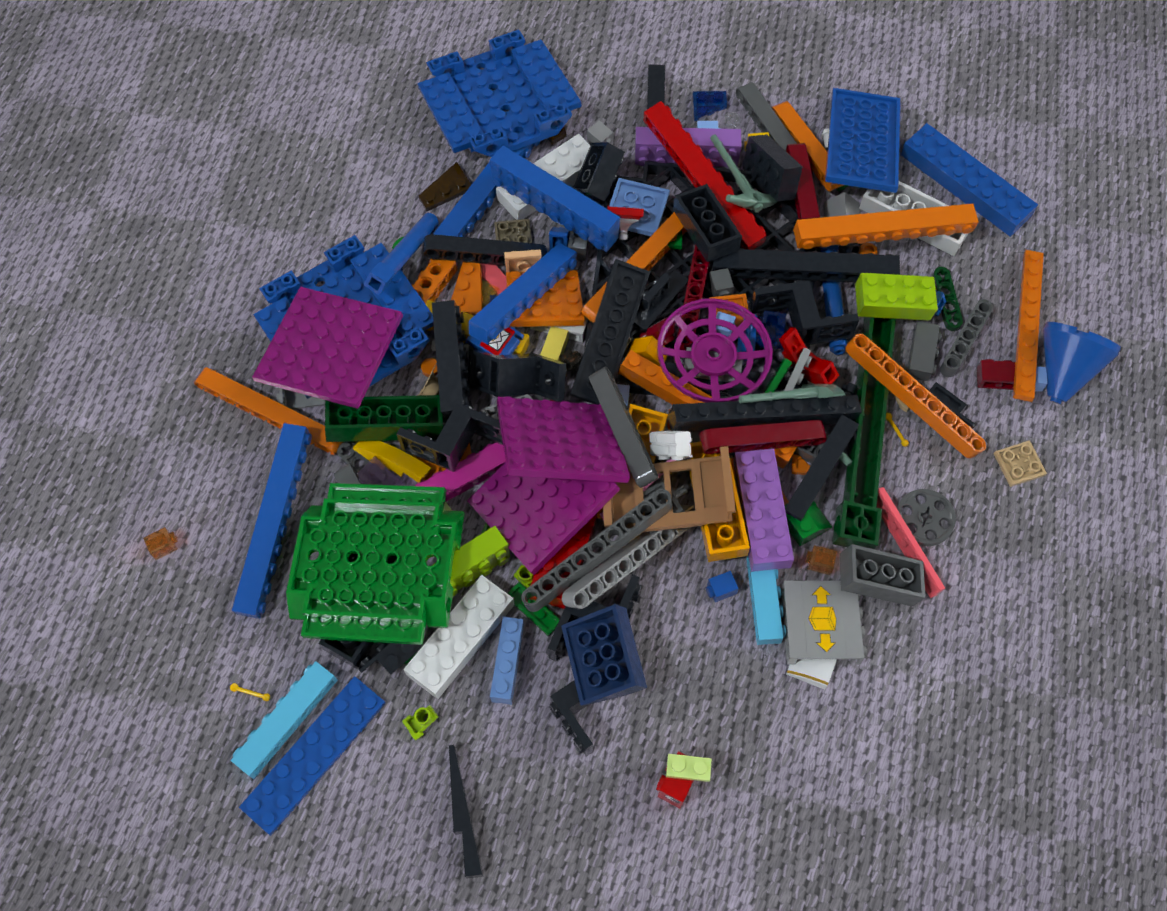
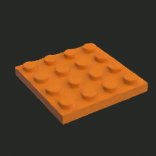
(557, 307)

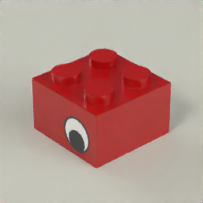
(673, 789)

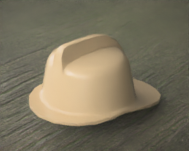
(431, 386)

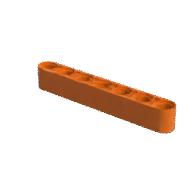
(802, 134)

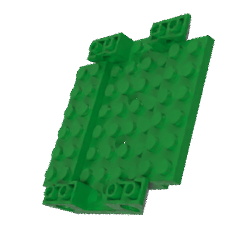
(369, 596)

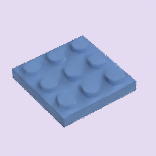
(642, 196)

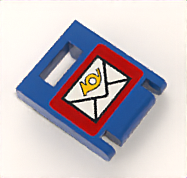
(503, 345)

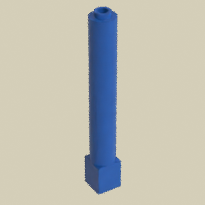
(384, 271)
(833, 303)

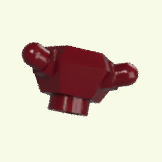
(655, 330)

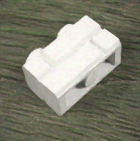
(670, 444)

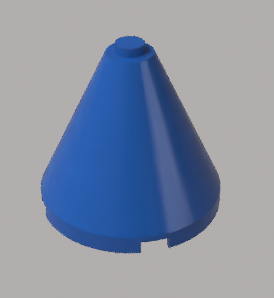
(1073, 359)

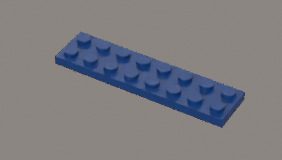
(312, 755)

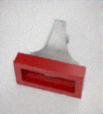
(627, 218)

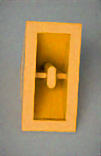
(647, 348)

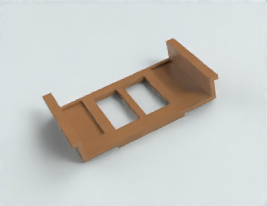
(711, 491)

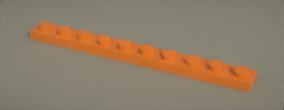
(1028, 326)

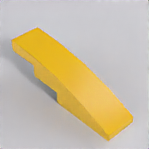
(394, 459)

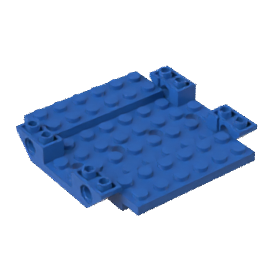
(525, 84)
(345, 276)

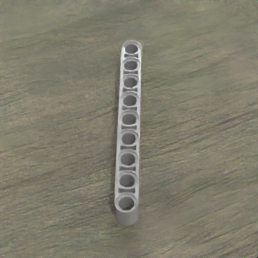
(619, 565)

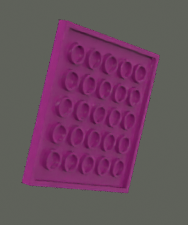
(328, 347)
(559, 441)
(538, 512)

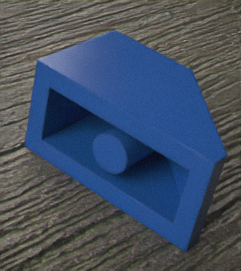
(558, 235)

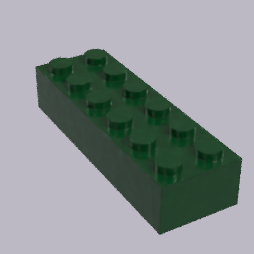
(382, 417)

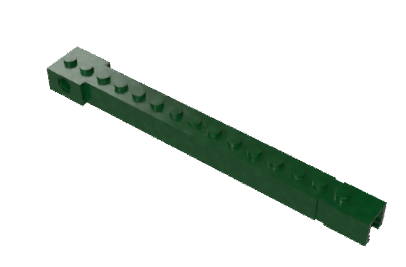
(857, 516)

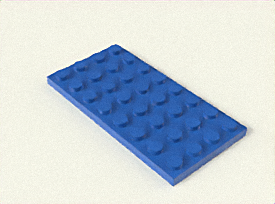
(863, 140)

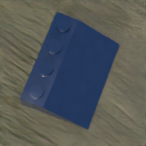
(603, 655)

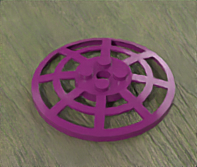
(714, 342)

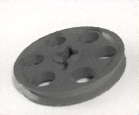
(934, 516)

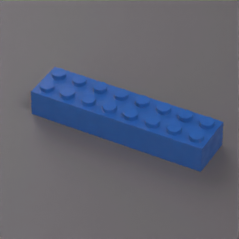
(968, 179)
(555, 199)

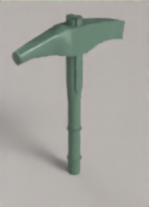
(750, 199)
(805, 391)

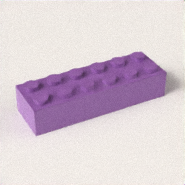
(650, 149)
(763, 510)

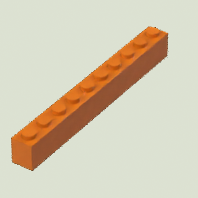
(885, 226)
(654, 380)

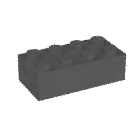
(882, 575)

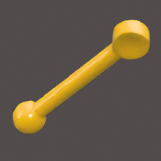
(904, 442)
(234, 687)

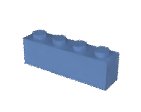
(507, 660)

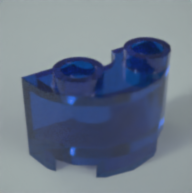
(774, 324)

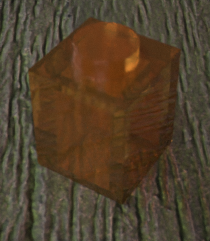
(161, 543)
(821, 560)

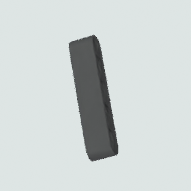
(969, 331)

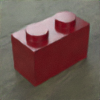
(996, 374)

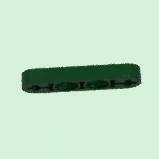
(950, 299)

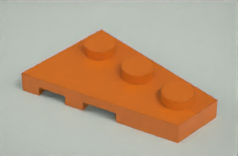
(469, 288)

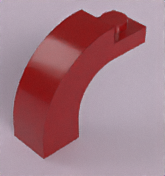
(818, 371)

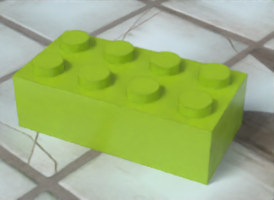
(896, 296)
(478, 558)

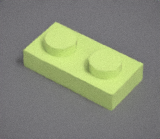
(688, 767)

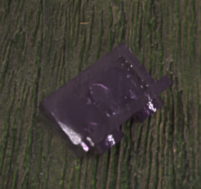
(377, 474)

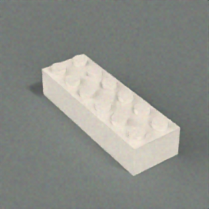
(561, 163)
(910, 198)
(453, 647)

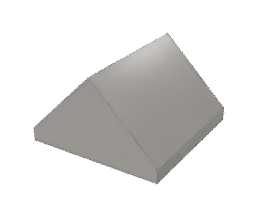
(841, 205)

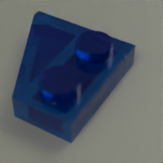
(708, 103)

